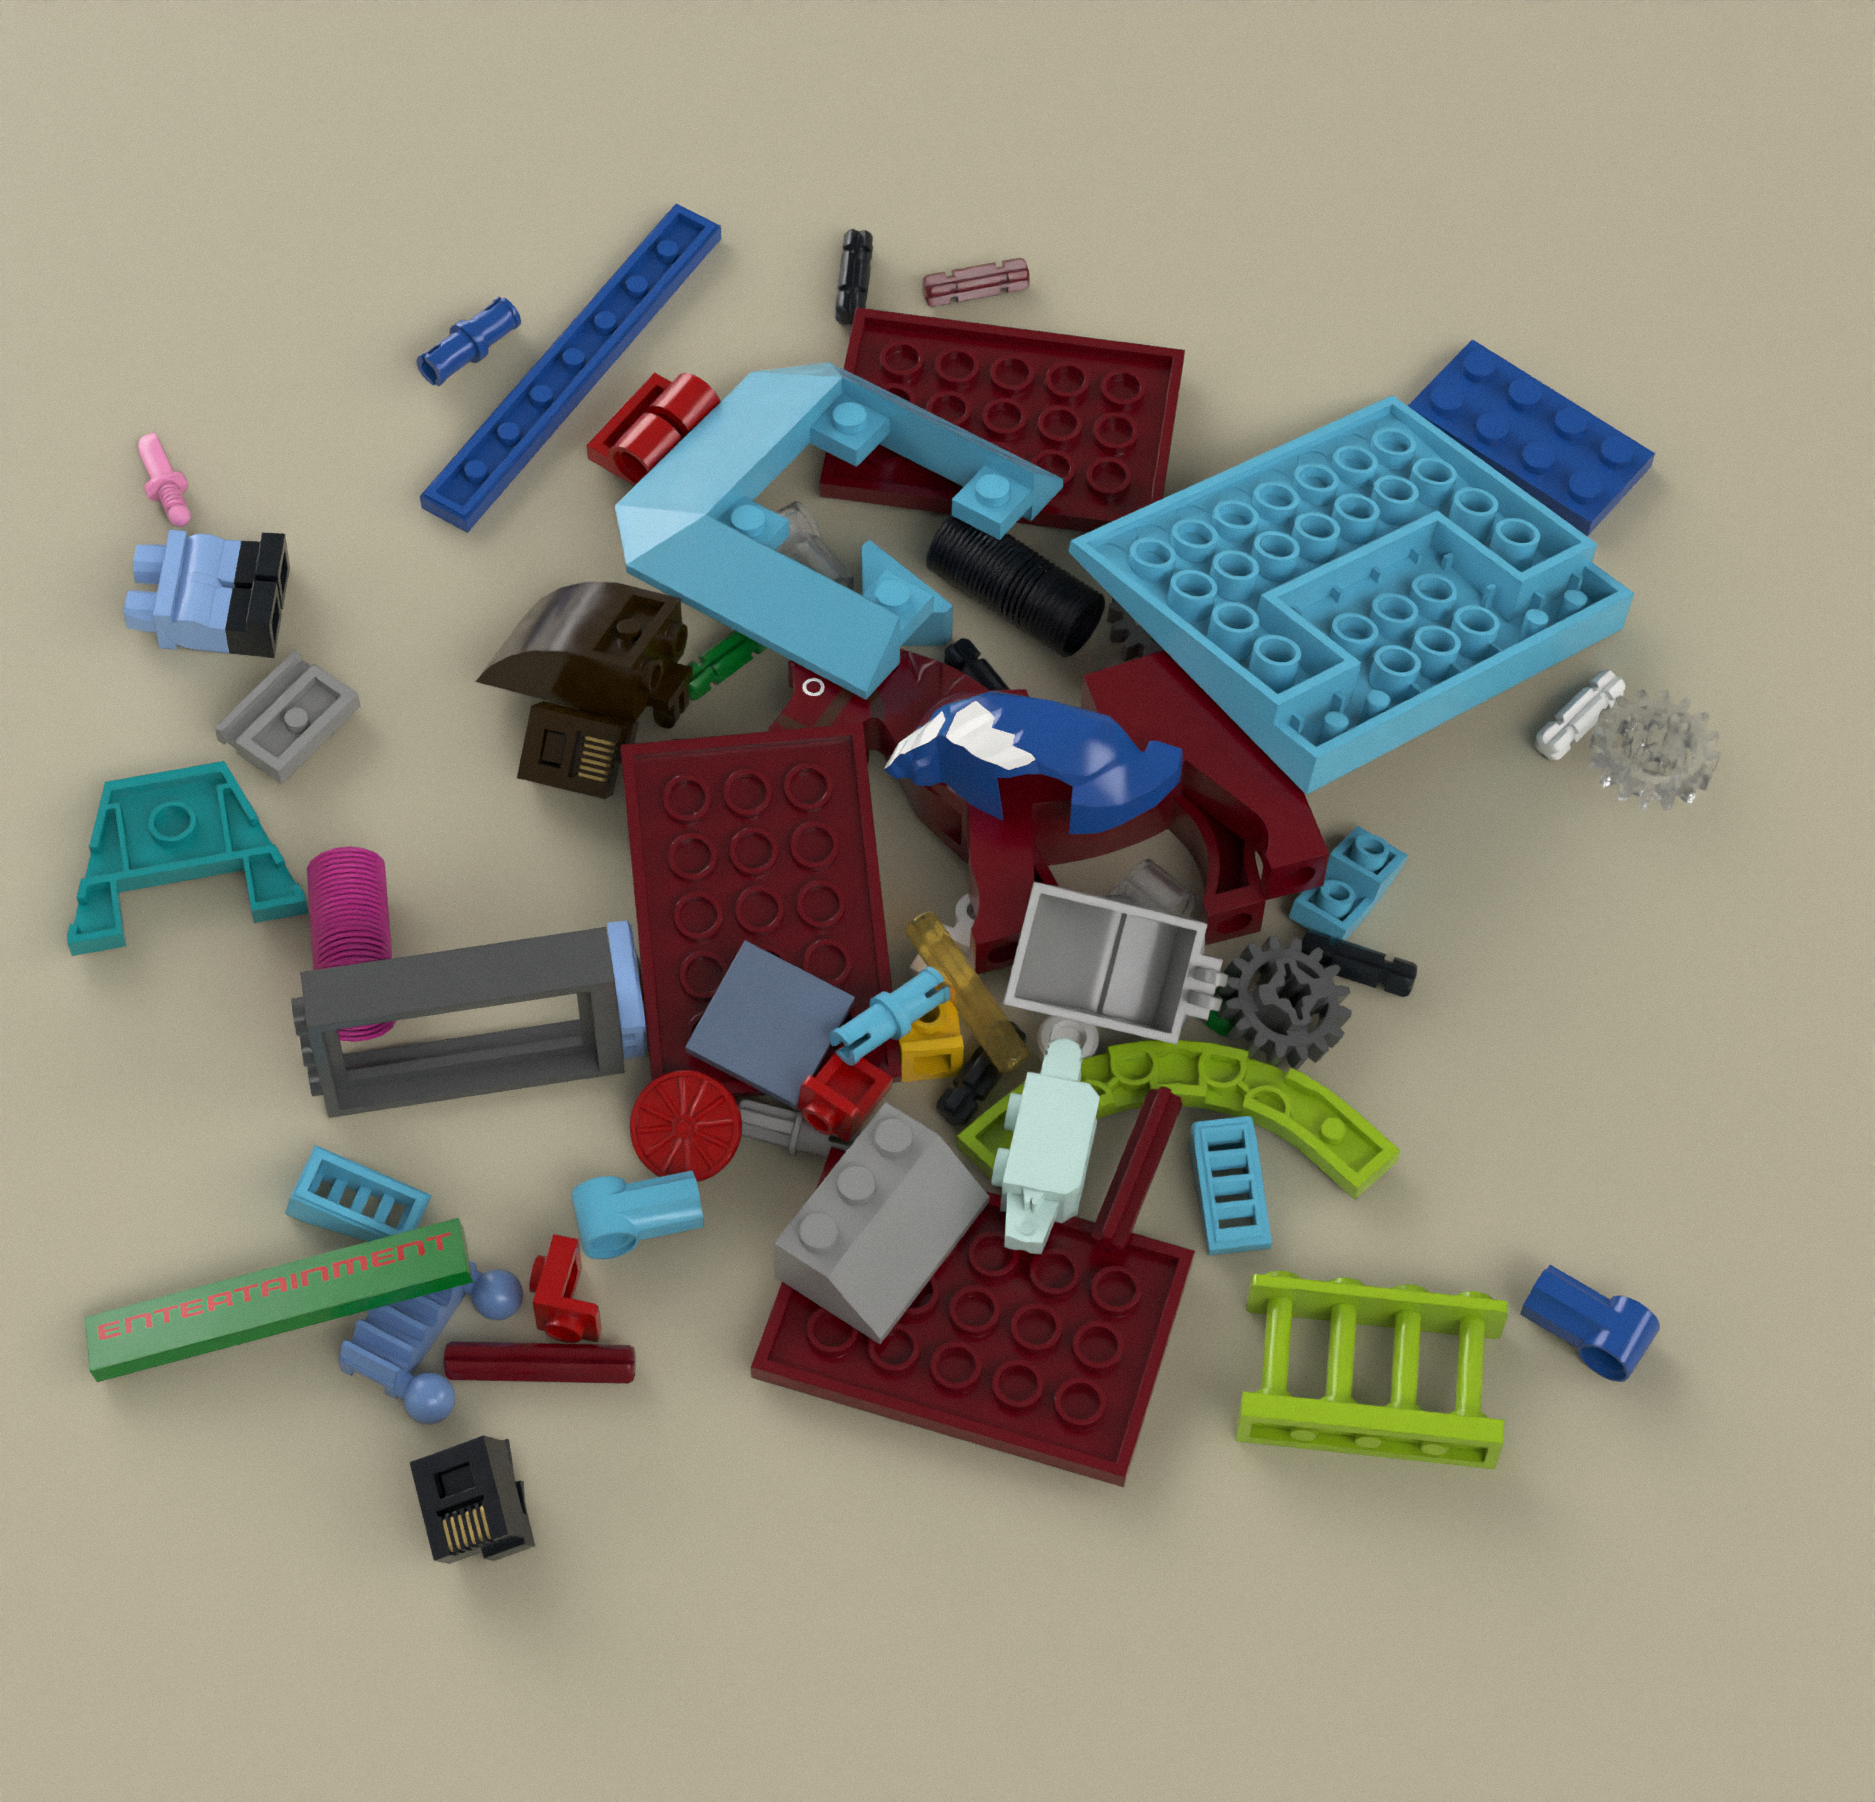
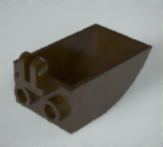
(599, 652)

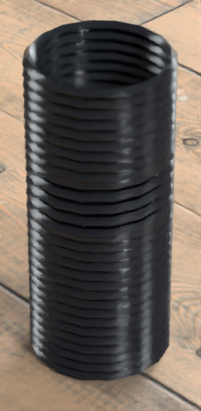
(1009, 578)

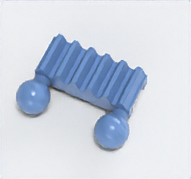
(399, 1335)

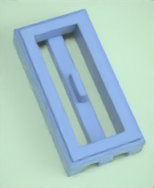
(627, 989)

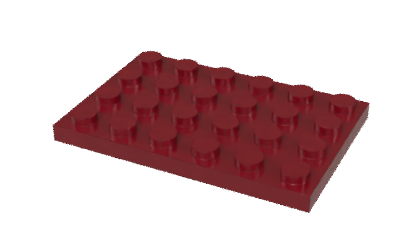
(1061, 401)
(756, 846)
(1003, 1345)

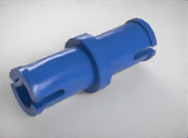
(468, 341)

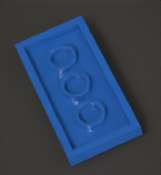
(1534, 436)

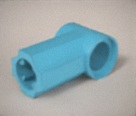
(619, 1214)

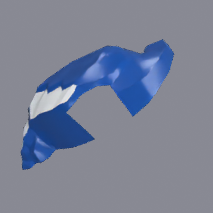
(1020, 735)

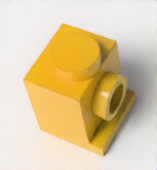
(933, 1045)

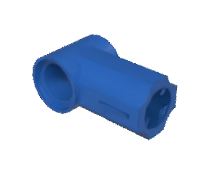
(1606, 1331)

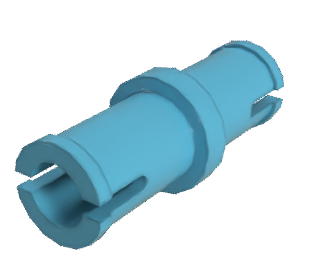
(889, 1016)

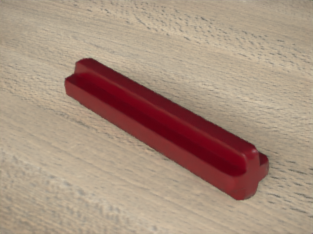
(1136, 1170)
(539, 1362)

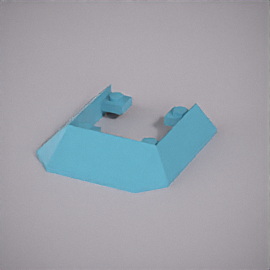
(706, 540)

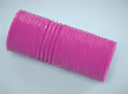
(349, 917)

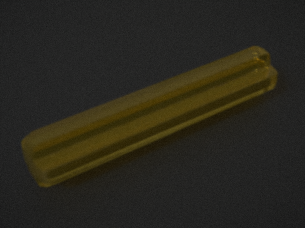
(968, 992)

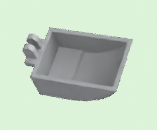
(1112, 964)

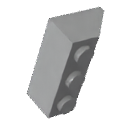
(879, 1224)

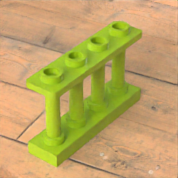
(1336, 1419)

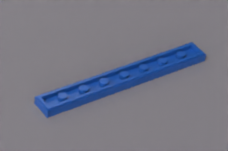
(570, 368)

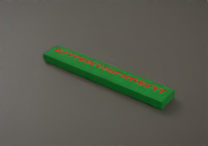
(277, 1300)

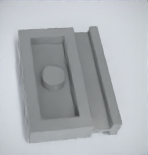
(287, 717)

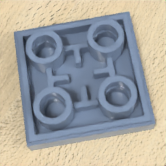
(769, 1024)

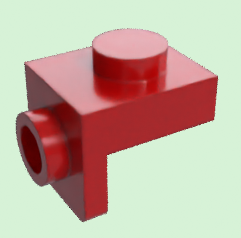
(842, 1096)
(554, 1285)

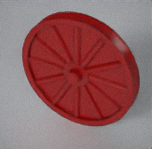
(686, 1125)

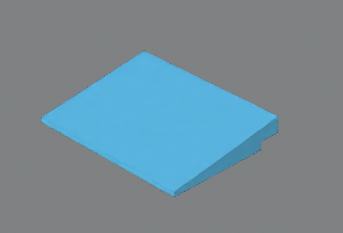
(1355, 588)

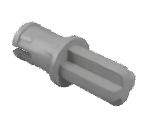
(785, 1129)

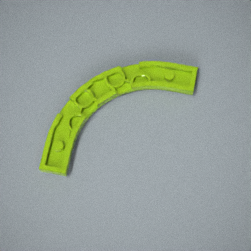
(1224, 1082)

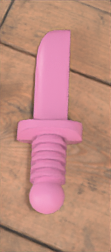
(163, 482)

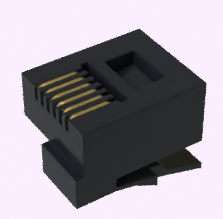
(472, 1501)

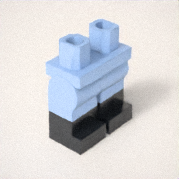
(211, 593)

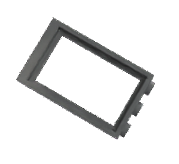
(452, 983)

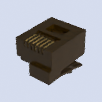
(574, 749)

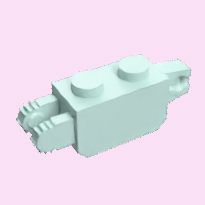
(1048, 1150)

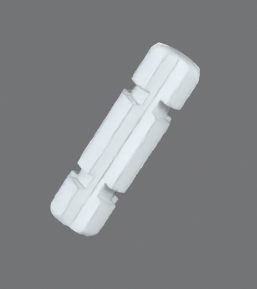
(1579, 715)

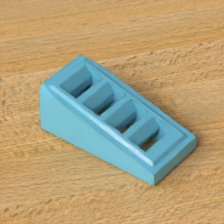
(1225, 1146)
(348, 1174)

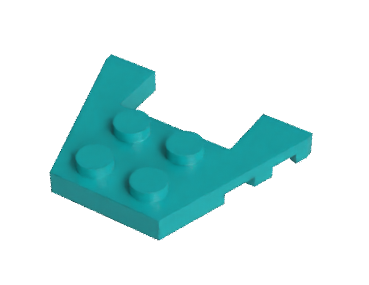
(175, 831)

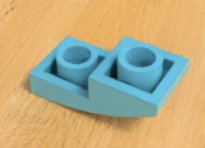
(1353, 884)

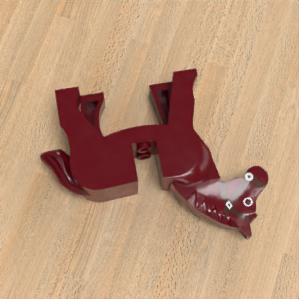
(1220, 810)

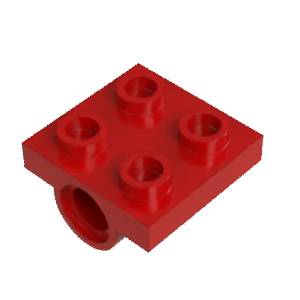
(651, 425)

